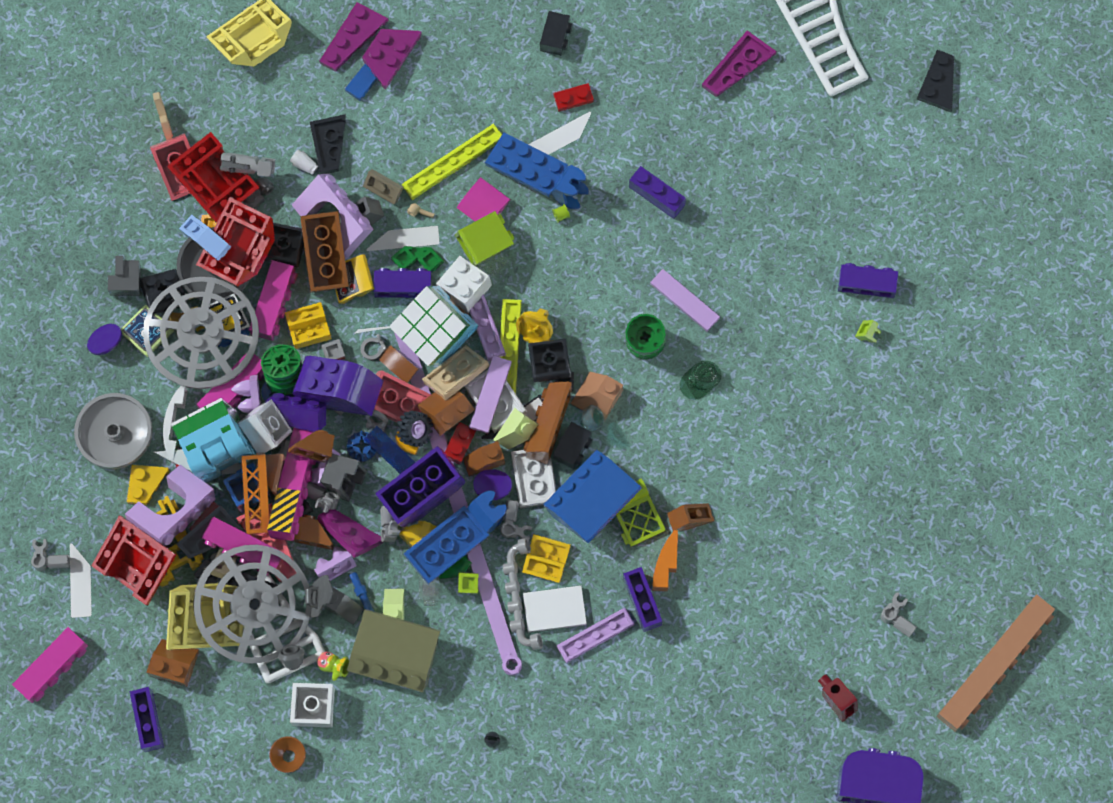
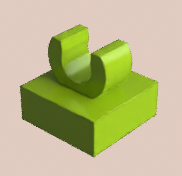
(867, 331)
(467, 583)

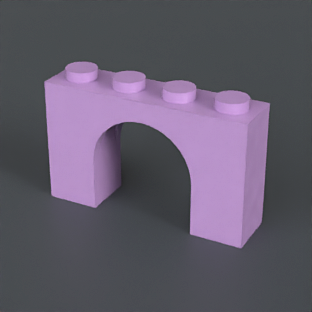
(353, 224)
(165, 527)

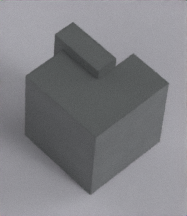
(126, 278)
(341, 475)

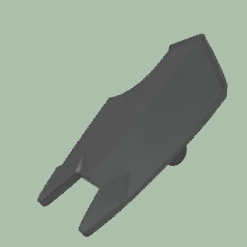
(318, 595)

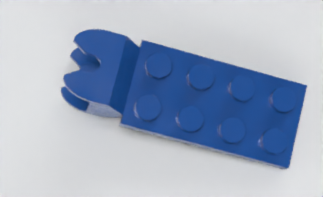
(538, 170)
(455, 537)

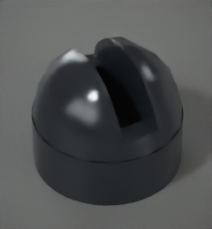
(491, 743)

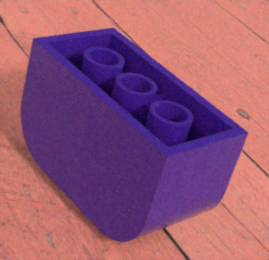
(338, 384)
(421, 488)
(879, 778)

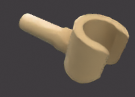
(414, 209)

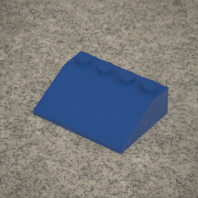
(592, 496)

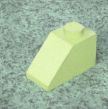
(515, 429)
(394, 603)

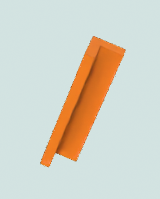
(262, 493)

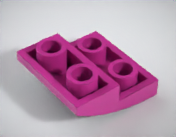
(482, 200)

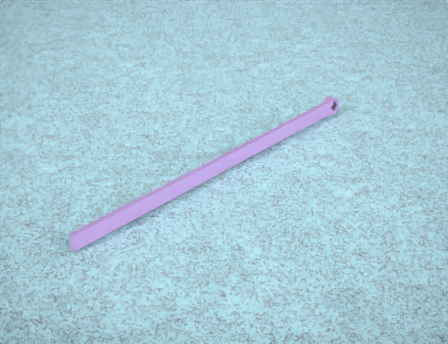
(476, 555)

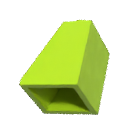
(484, 238)

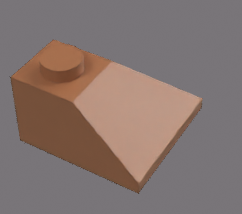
(598, 391)
(274, 469)

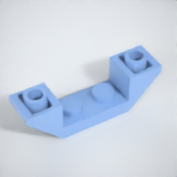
(205, 237)

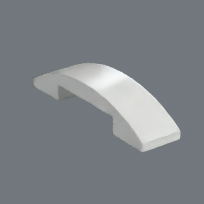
(177, 401)

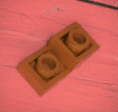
(399, 364)

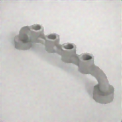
(513, 588)

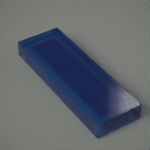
(389, 450)

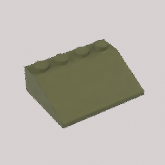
(394, 650)

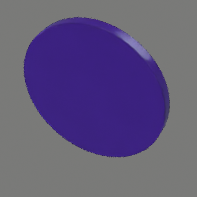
(104, 339)
(494, 481)

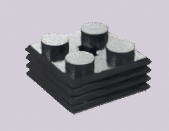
(289, 254)
(155, 284)
(558, 353)

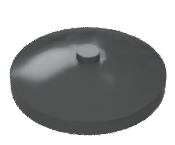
(187, 268)

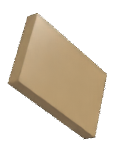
(455, 372)

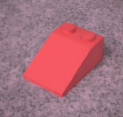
(164, 154)
(398, 397)

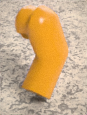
(406, 448)

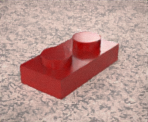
(573, 97)
(459, 443)

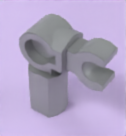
(325, 500)
(508, 528)
(389, 531)
(41, 561)
(890, 615)

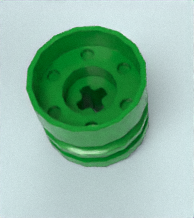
(653, 329)
(281, 368)

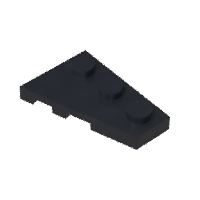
(938, 83)
(328, 142)
(193, 544)

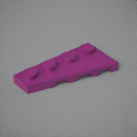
(353, 33)

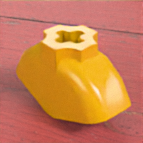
(416, 532)

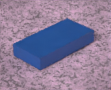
(361, 83)

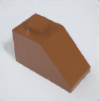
(315, 446)
(484, 458)
(690, 516)
(312, 533)

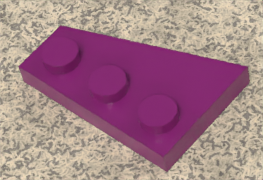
(349, 533)

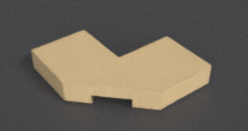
(162, 115)

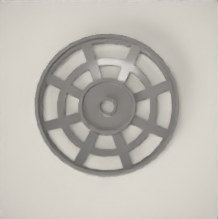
(201, 343)
(240, 601)

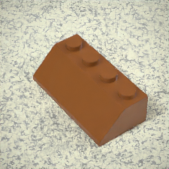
(324, 251)
(549, 421)

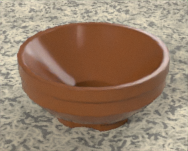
(280, 747)

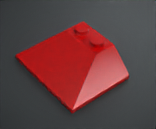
(201, 175)
(250, 240)
(134, 559)

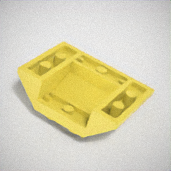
(252, 34)
(182, 626)

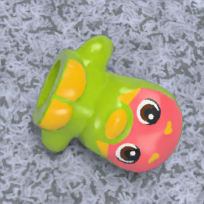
(332, 663)

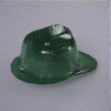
(700, 380)

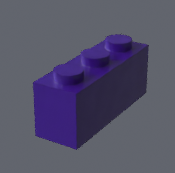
(657, 192)
(867, 280)
(400, 282)
(300, 413)
(642, 599)
(146, 719)

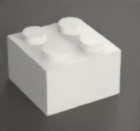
(464, 283)
(265, 427)
(312, 705)

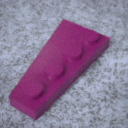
(739, 62)

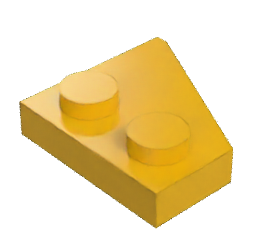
(144, 482)

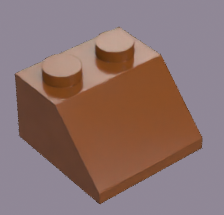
(446, 412)
(172, 665)

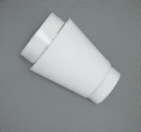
(304, 162)

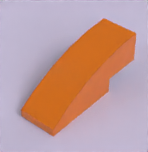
(666, 563)

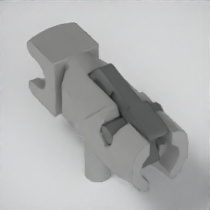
(247, 164)

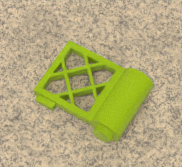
(641, 497)

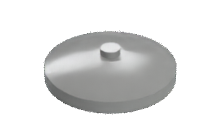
(113, 431)

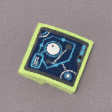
(134, 331)

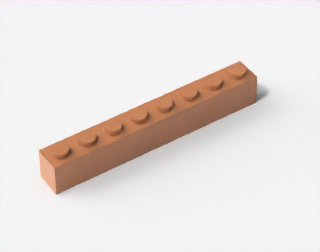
(995, 663)

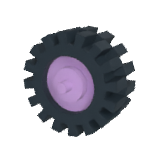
(414, 428)

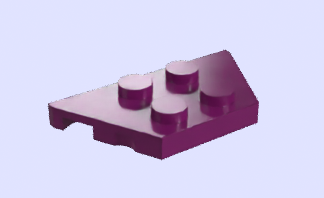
(389, 52)

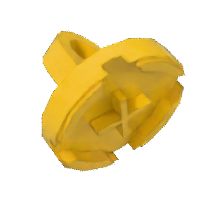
(535, 326)

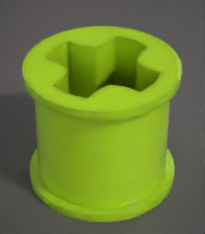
(561, 213)

